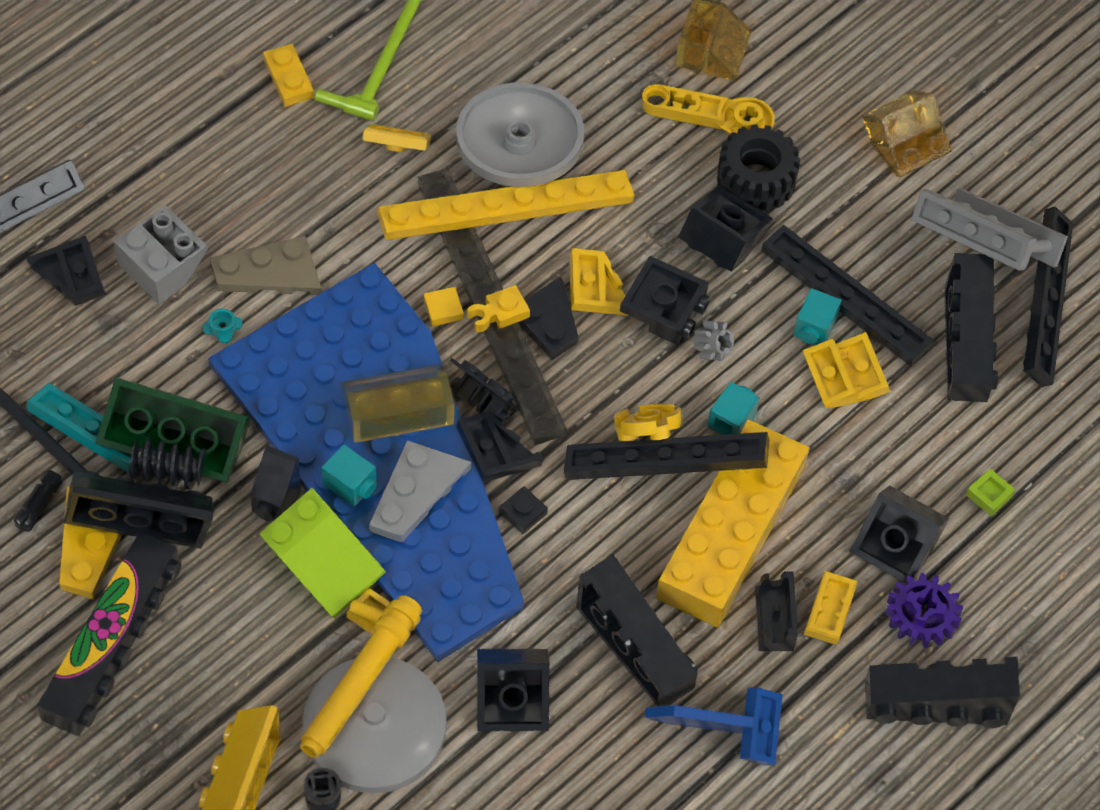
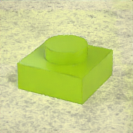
(990, 492)

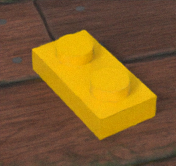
(288, 75)

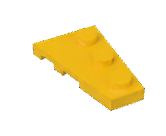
(85, 558)

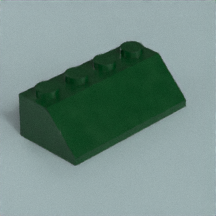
(145, 412)

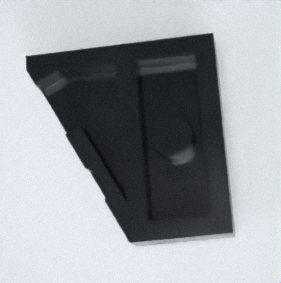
(70, 270)
(551, 319)
(495, 448)

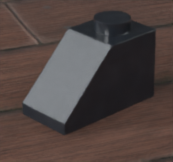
(275, 484)

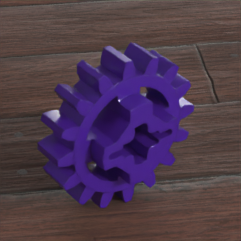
(941, 614)

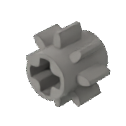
(713, 340)

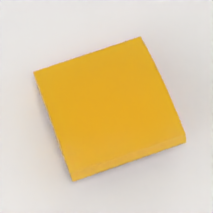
(846, 371)

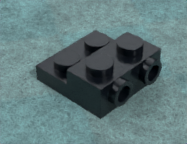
(666, 300)

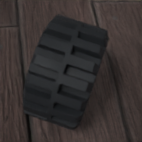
(762, 148)

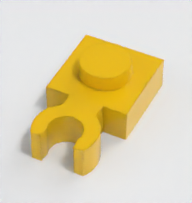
(502, 306)

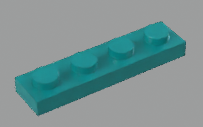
(75, 421)

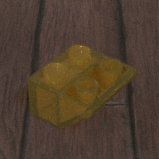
(712, 40)
(908, 132)

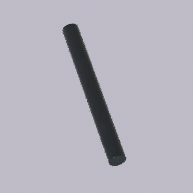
(39, 433)

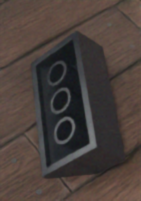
(135, 507)

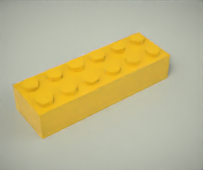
(730, 531)

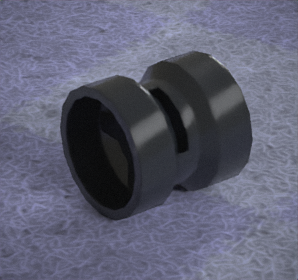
(323, 797)

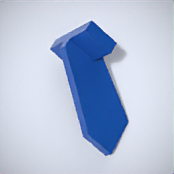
(758, 725)

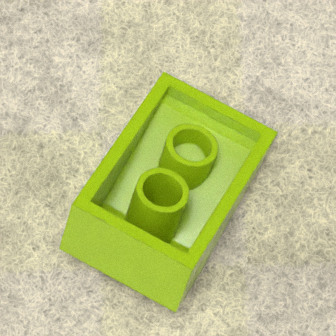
(322, 553)

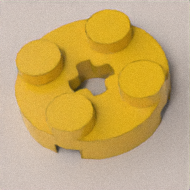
(650, 420)

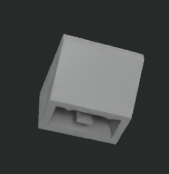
(160, 253)

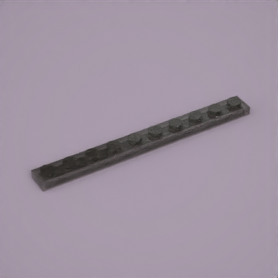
(509, 342)

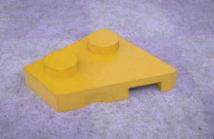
(594, 283)

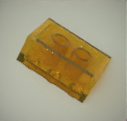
(398, 403)

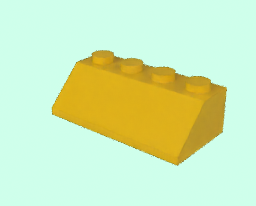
(245, 760)

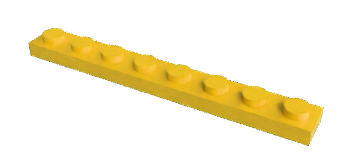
(504, 205)

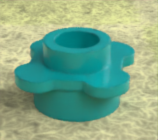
(222, 317)

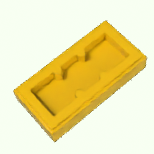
(396, 138)
(830, 607)

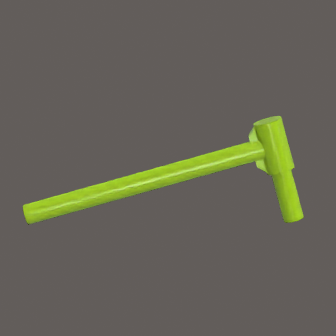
(364, 104)

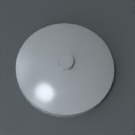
(520, 134)
(391, 732)

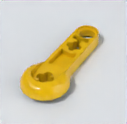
(707, 109)

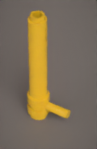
(389, 633)

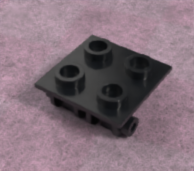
(489, 396)

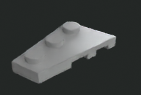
(414, 488)

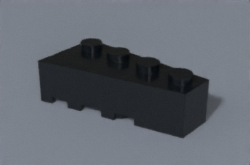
(970, 328)
(634, 632)
(943, 693)

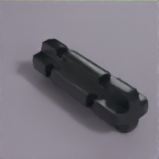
(38, 500)

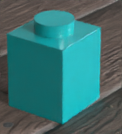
(817, 317)
(733, 410)
(349, 476)

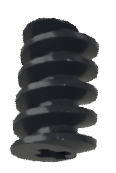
(167, 464)

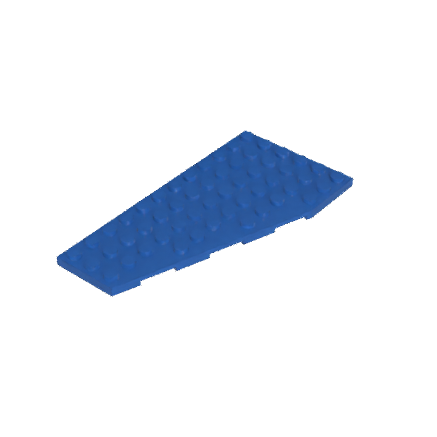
(292, 390)

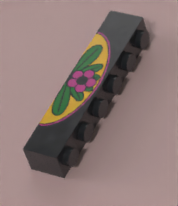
(109, 634)

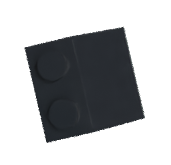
(724, 228)
(899, 534)
(513, 689)

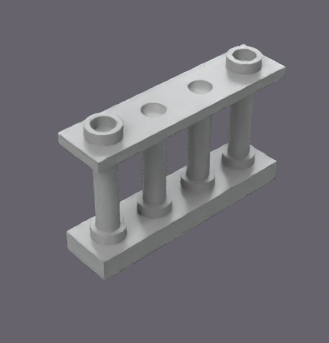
(989, 228)

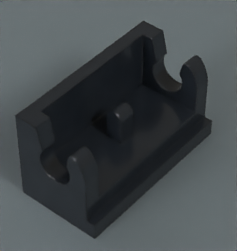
(776, 613)

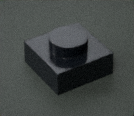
(523, 510)

